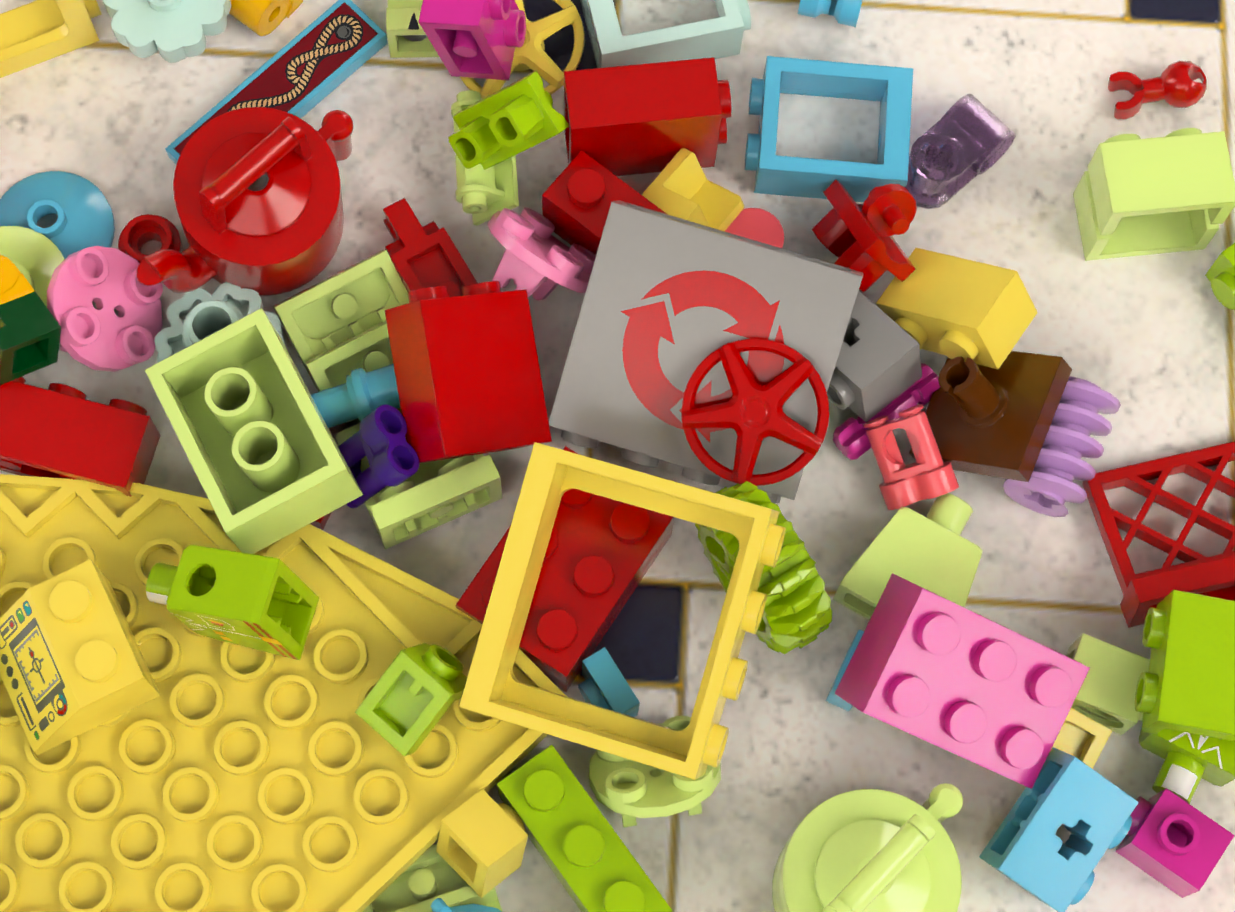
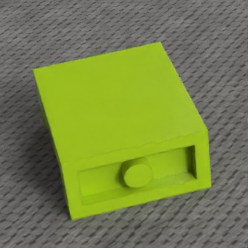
(1189, 666)

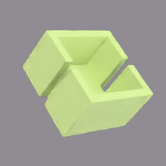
(1154, 194)

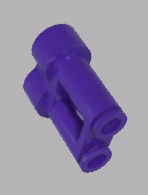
(386, 449)

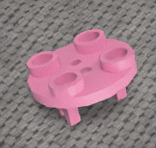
(536, 257)
(97, 334)

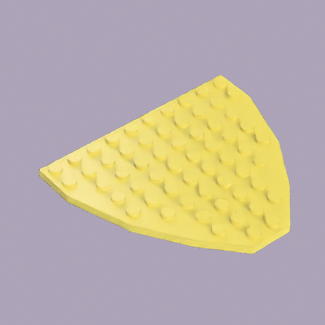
(251, 765)

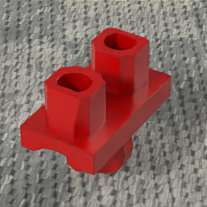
(864, 232)

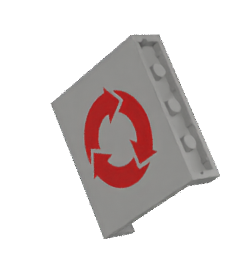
(666, 301)

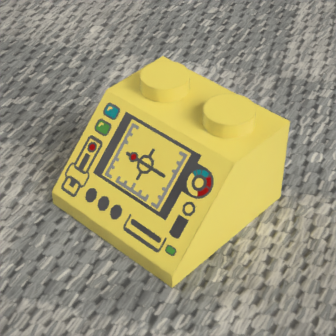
(71, 658)

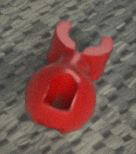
(1174, 86)

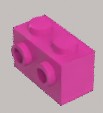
(474, 35)

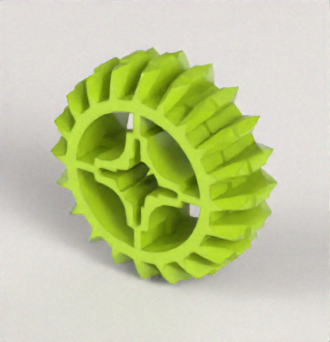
(796, 597)

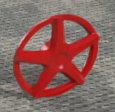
(755, 411)

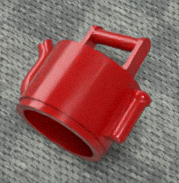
(262, 237)

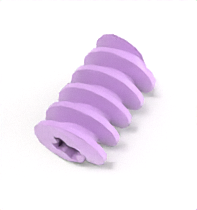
(1064, 447)

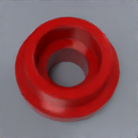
(148, 228)

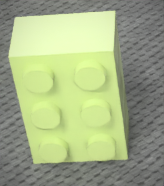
(253, 433)

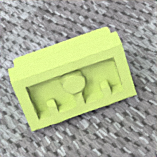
(432, 495)

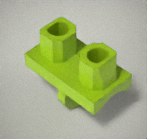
(506, 123)

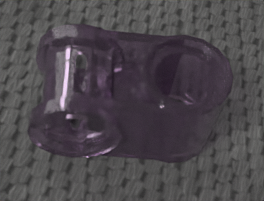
(956, 151)

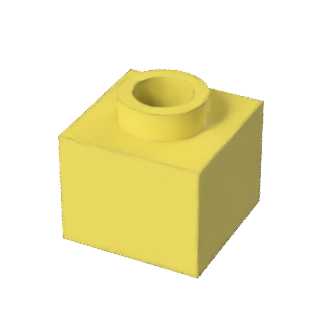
(482, 842)

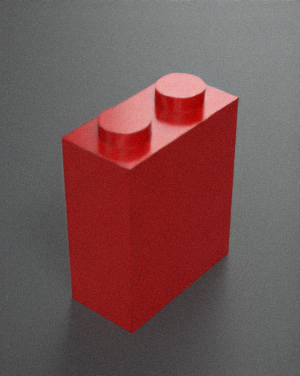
(645, 113)
(467, 371)

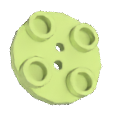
(645, 790)

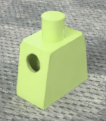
(919, 550)

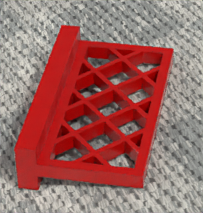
(1199, 574)

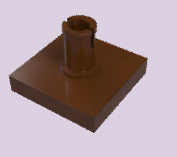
(994, 417)

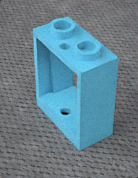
(839, 80)

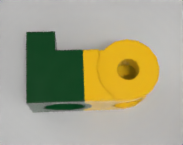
(26, 326)

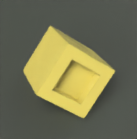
(687, 194)

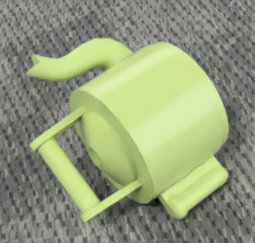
(872, 855)

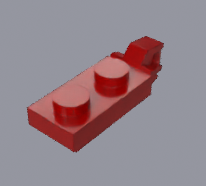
(425, 253)

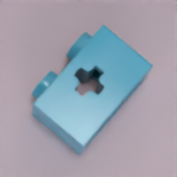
(1026, 840)

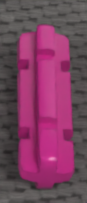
(851, 434)

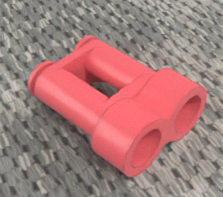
(916, 481)

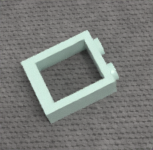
(694, 40)

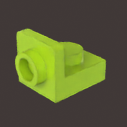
(413, 695)

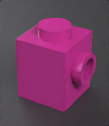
(1174, 842)

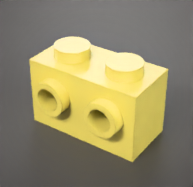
(960, 307)

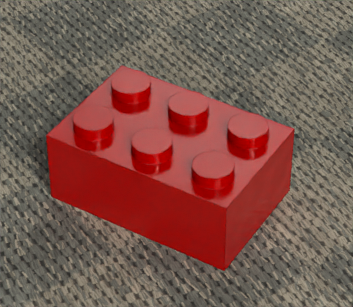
(586, 578)

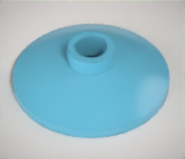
(81, 209)

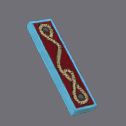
(303, 69)

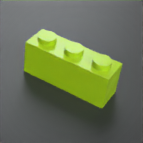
(577, 838)

